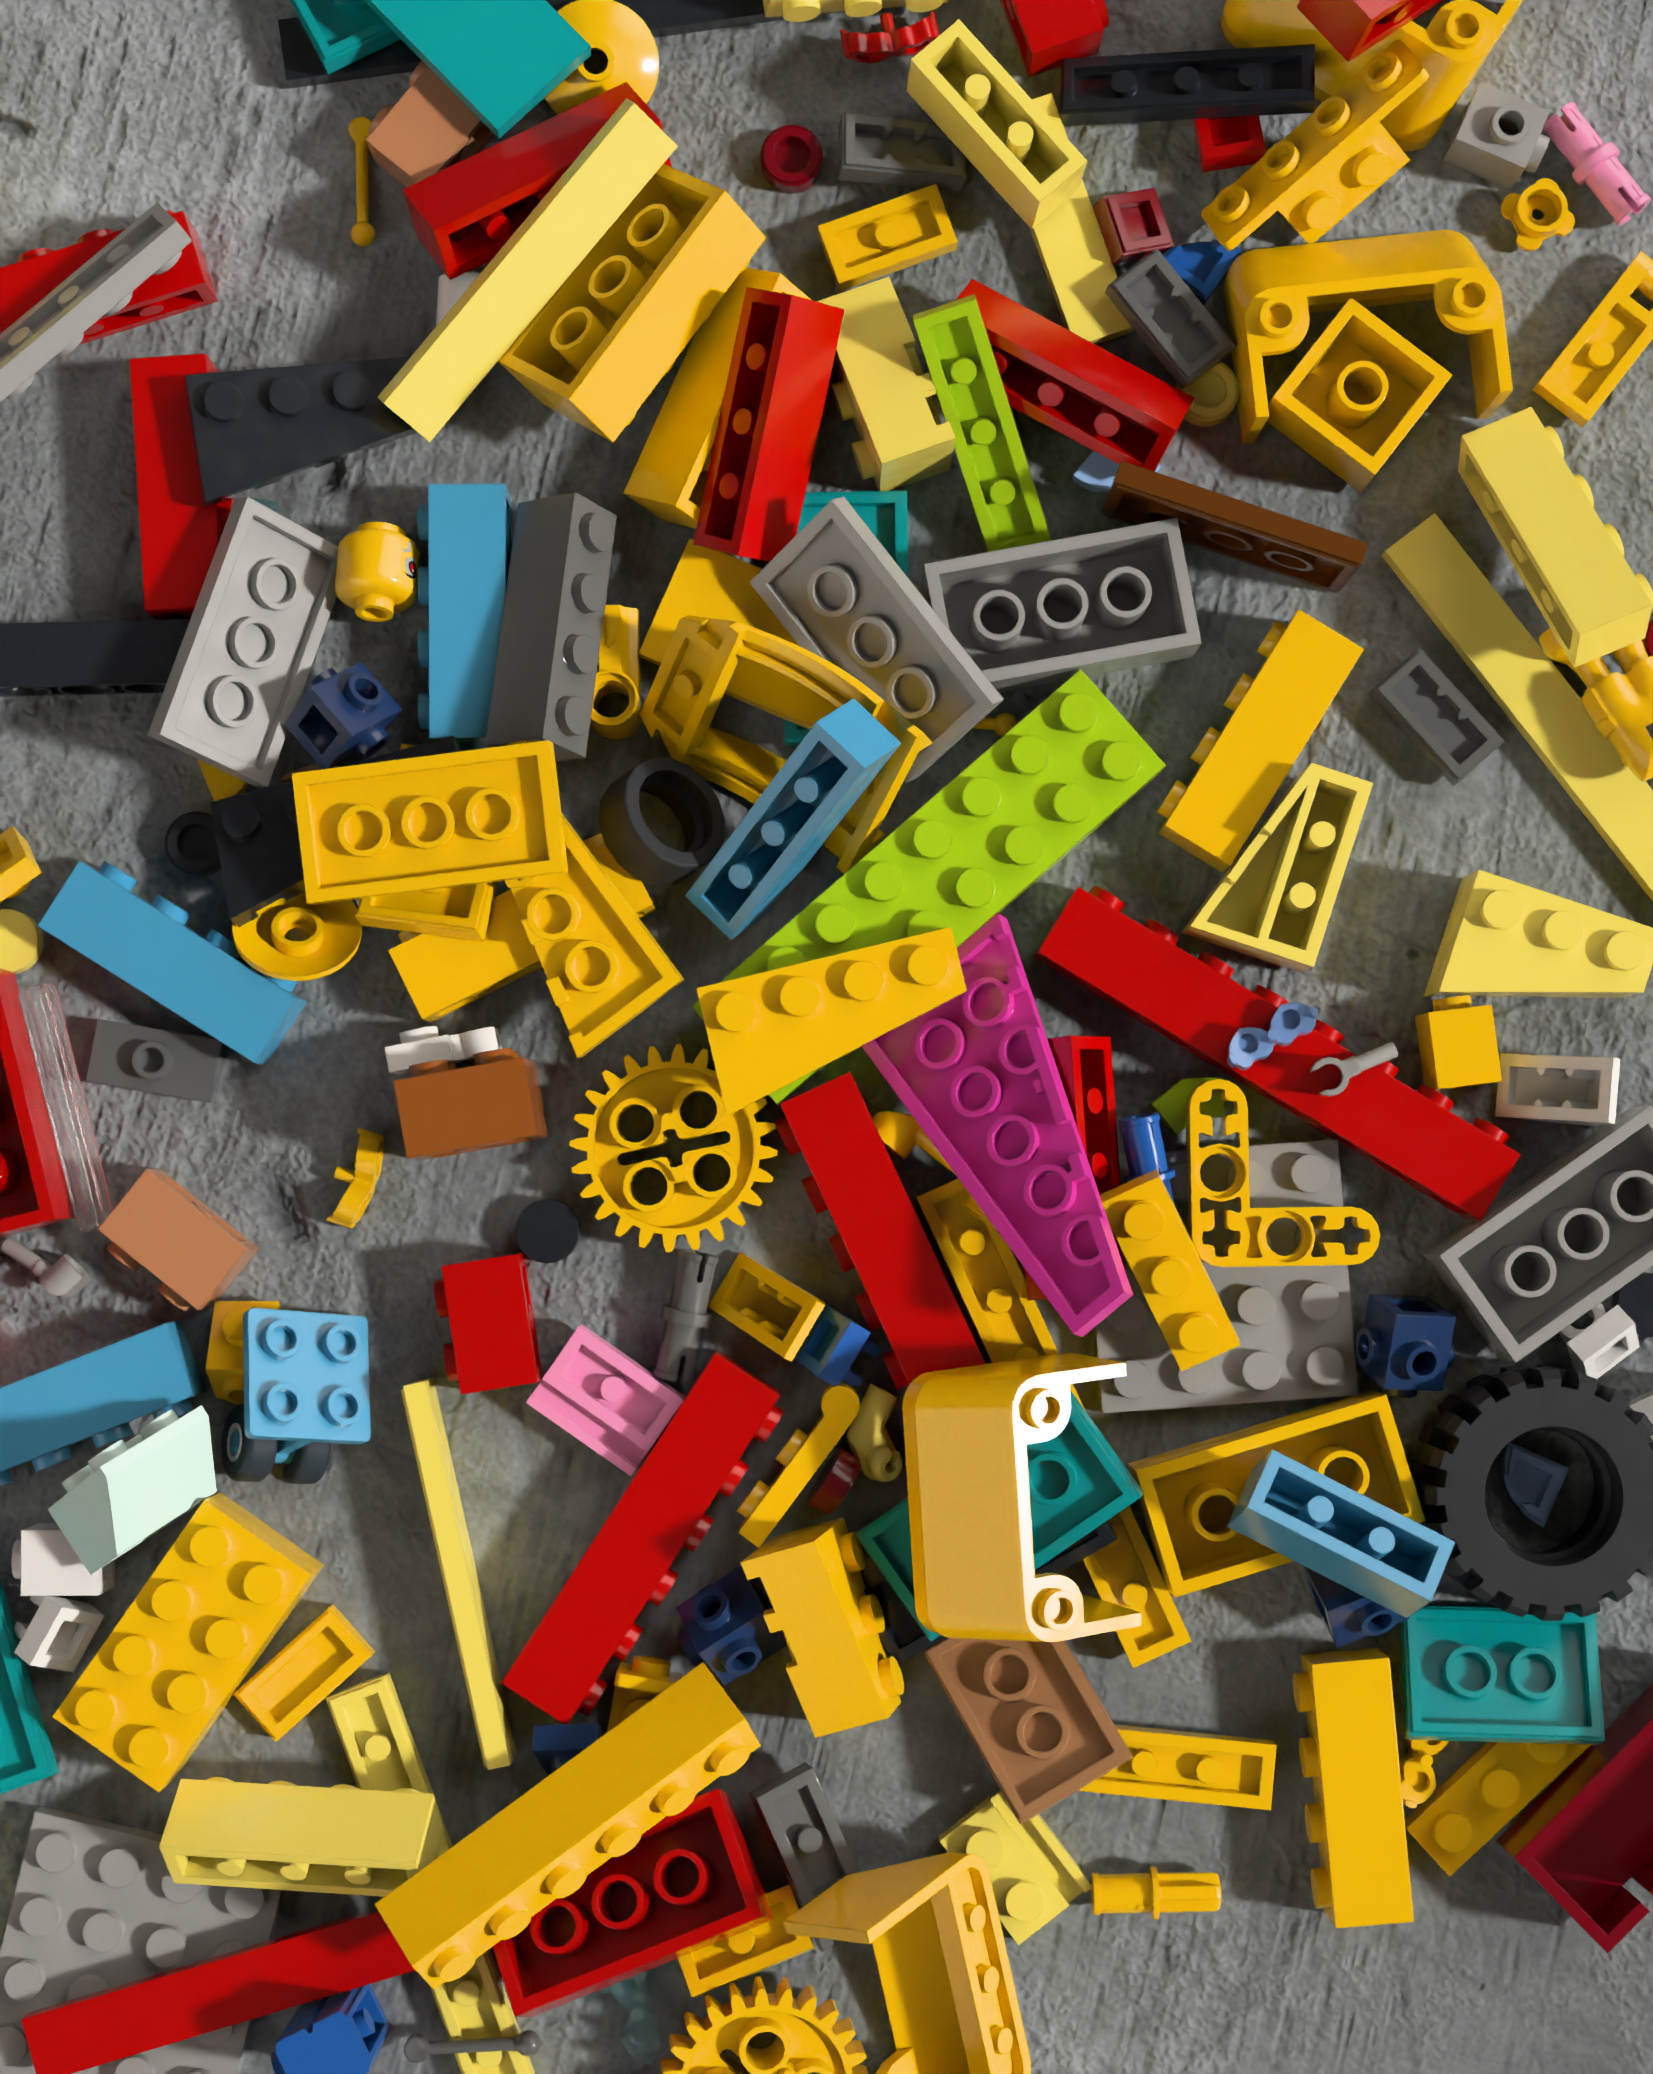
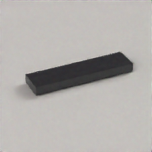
(1188, 85)

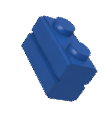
(333, 2035)

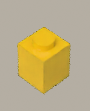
(1458, 1044)

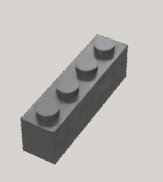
(552, 625)

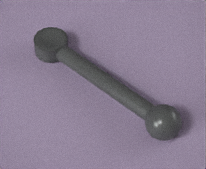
(419, 2046)

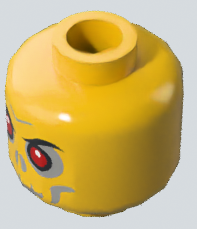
(377, 571)

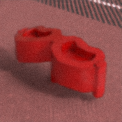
(882, 45)

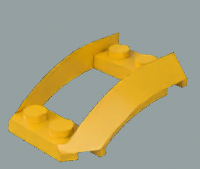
(691, 688)

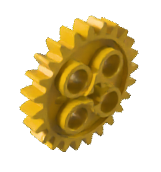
(686, 1206)
(805, 2041)

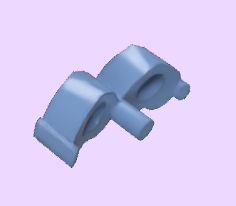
(1256, 1044)

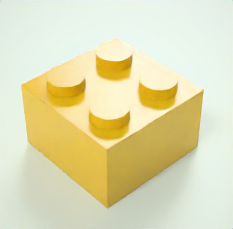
(1356, 395)

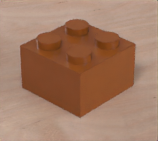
(470, 1107)

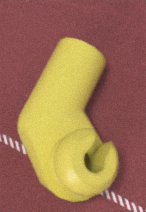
(870, 1439)

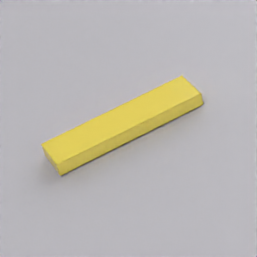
(1078, 261)

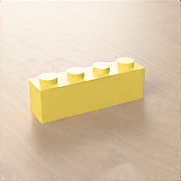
(1555, 536)
(299, 1836)

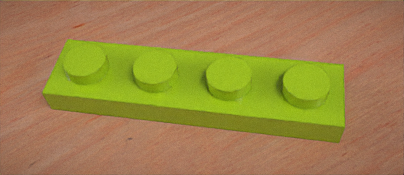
(983, 424)

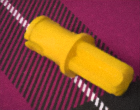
(1155, 1892)

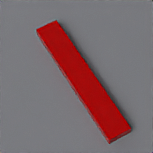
(213, 1994)

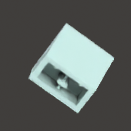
(137, 1487)

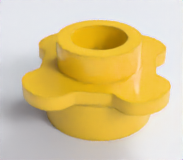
(1550, 201)

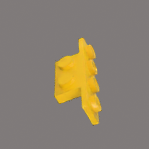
(1326, 160)

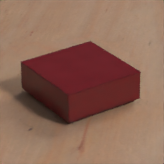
(1132, 225)

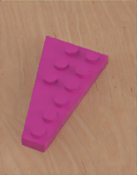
(1000, 1118)

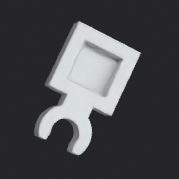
(426, 1045)

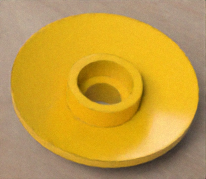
(623, 39)
(299, 938)

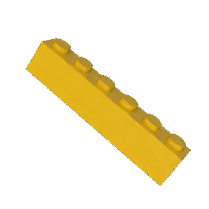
(567, 1827)

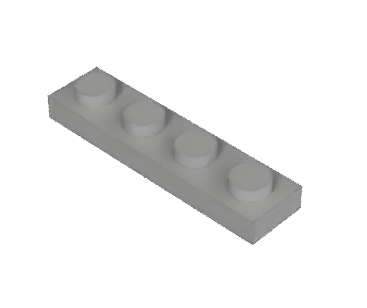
(92, 291)

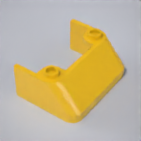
(1448, 50)
(1278, 287)
(973, 1501)
(936, 1961)

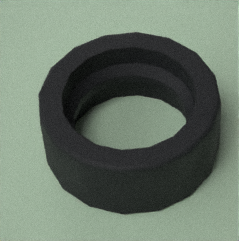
(631, 839)

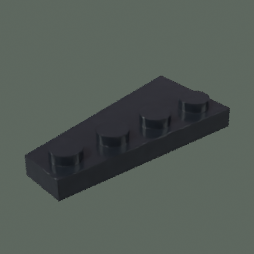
(285, 419)
(262, 844)

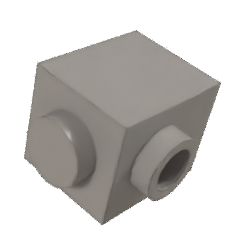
(1498, 137)

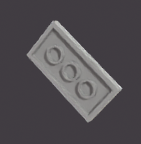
(863, 614)
(249, 644)

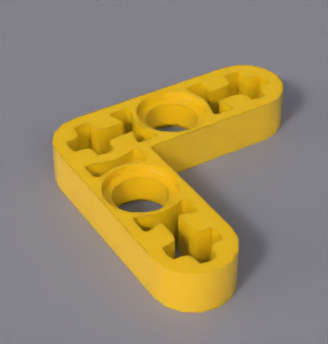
(1252, 1223)

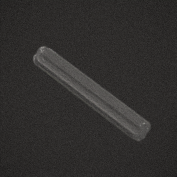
(66, 1105)

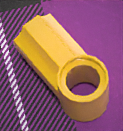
(619, 671)

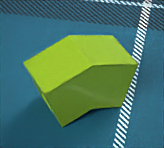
(1173, 1101)

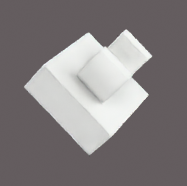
(1602, 1343)
(57, 1633)

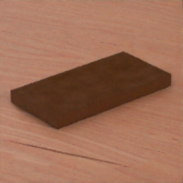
(1236, 528)

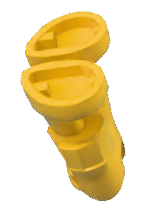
(1617, 702)

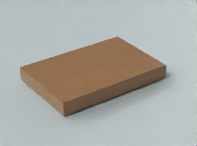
(1029, 1717)

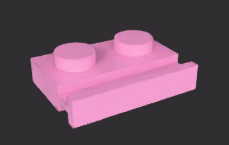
(605, 1399)

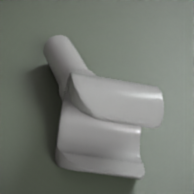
(1355, 1065)
(61, 1279)

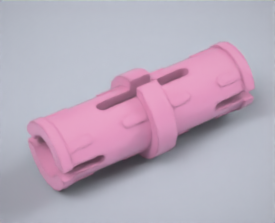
(1595, 164)

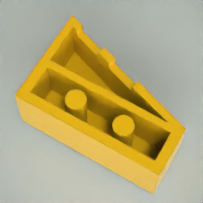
(828, 1626)

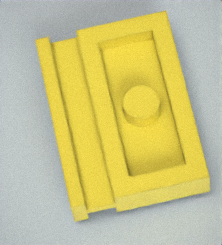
(1026, 1864)

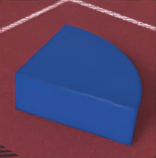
(1202, 265)

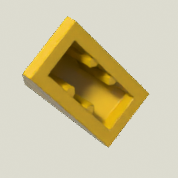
(766, 1306)

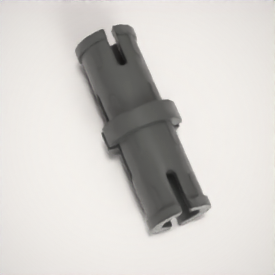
(685, 1316)

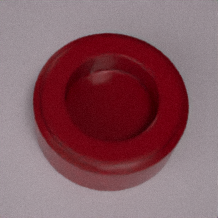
(791, 159)
(834, 1482)

